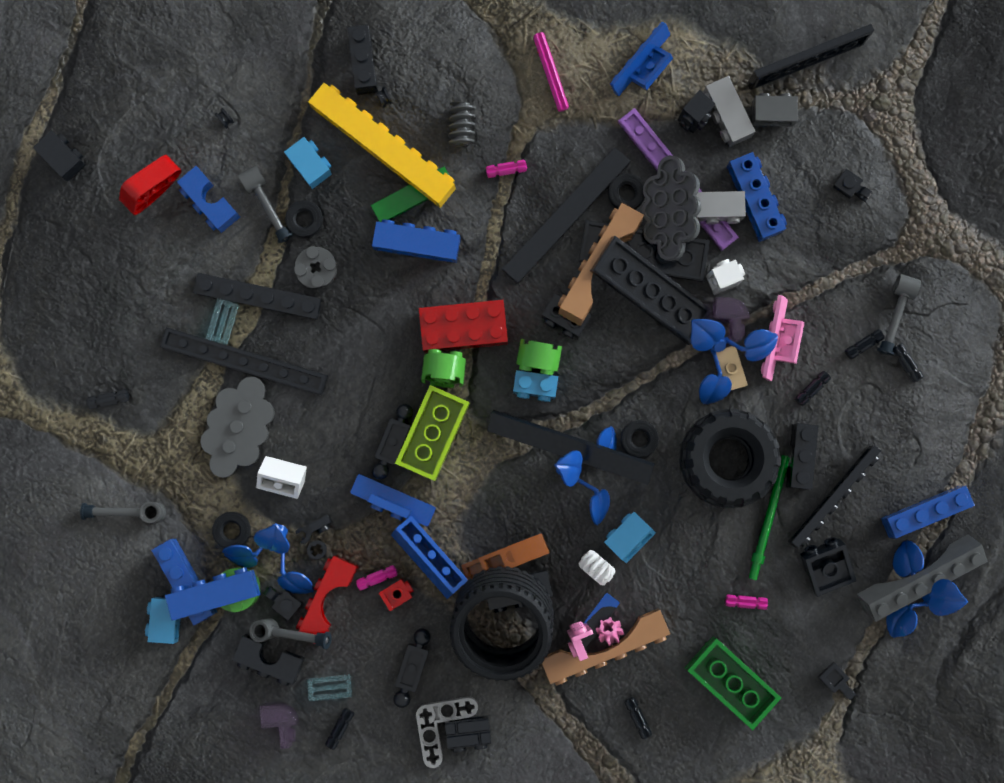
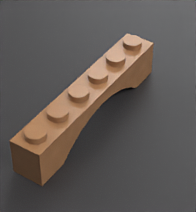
(579, 300)
(646, 629)

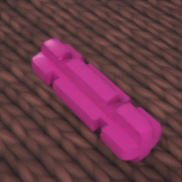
(506, 168)
(376, 577)
(746, 602)

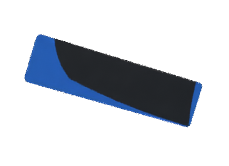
(601, 612)

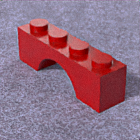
(338, 574)

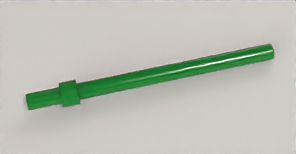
(758, 557)

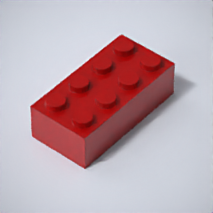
(463, 326)

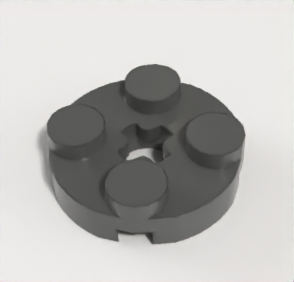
(311, 256)

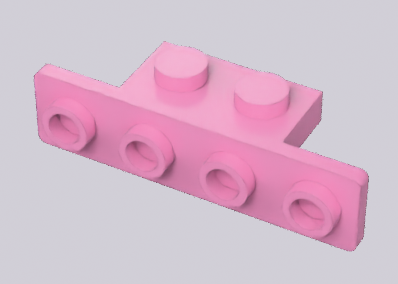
(788, 340)
(576, 633)

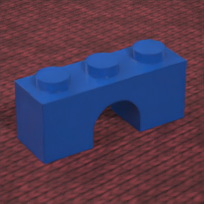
(195, 186)

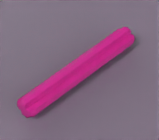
(551, 72)

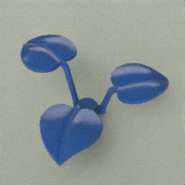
(709, 335)
(570, 469)
(275, 540)
(942, 601)

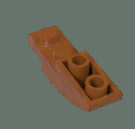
(509, 556)

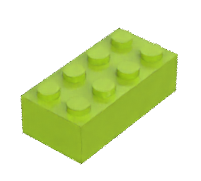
(432, 433)

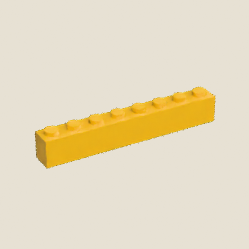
(382, 145)

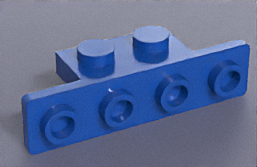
(645, 63)
(392, 500)

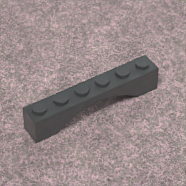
(889, 597)

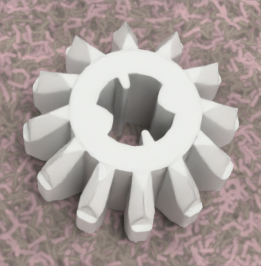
(596, 567)

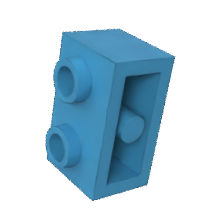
(308, 162)
(535, 385)
(629, 536)
(160, 626)

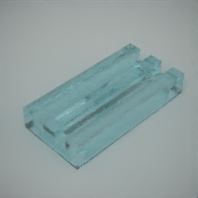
(209, 336)
(348, 685)

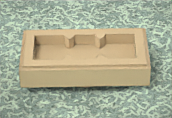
(732, 367)

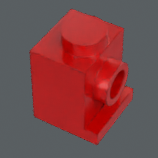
(388, 596)

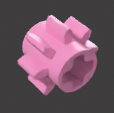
(609, 631)

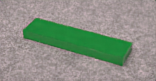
(400, 202)

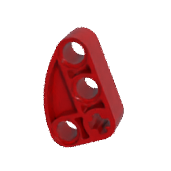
(148, 184)

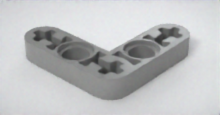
(437, 717)

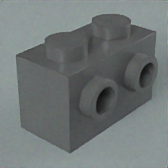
(775, 110)

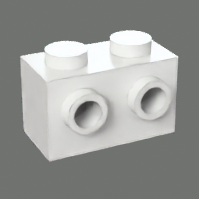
(725, 276)
(281, 477)

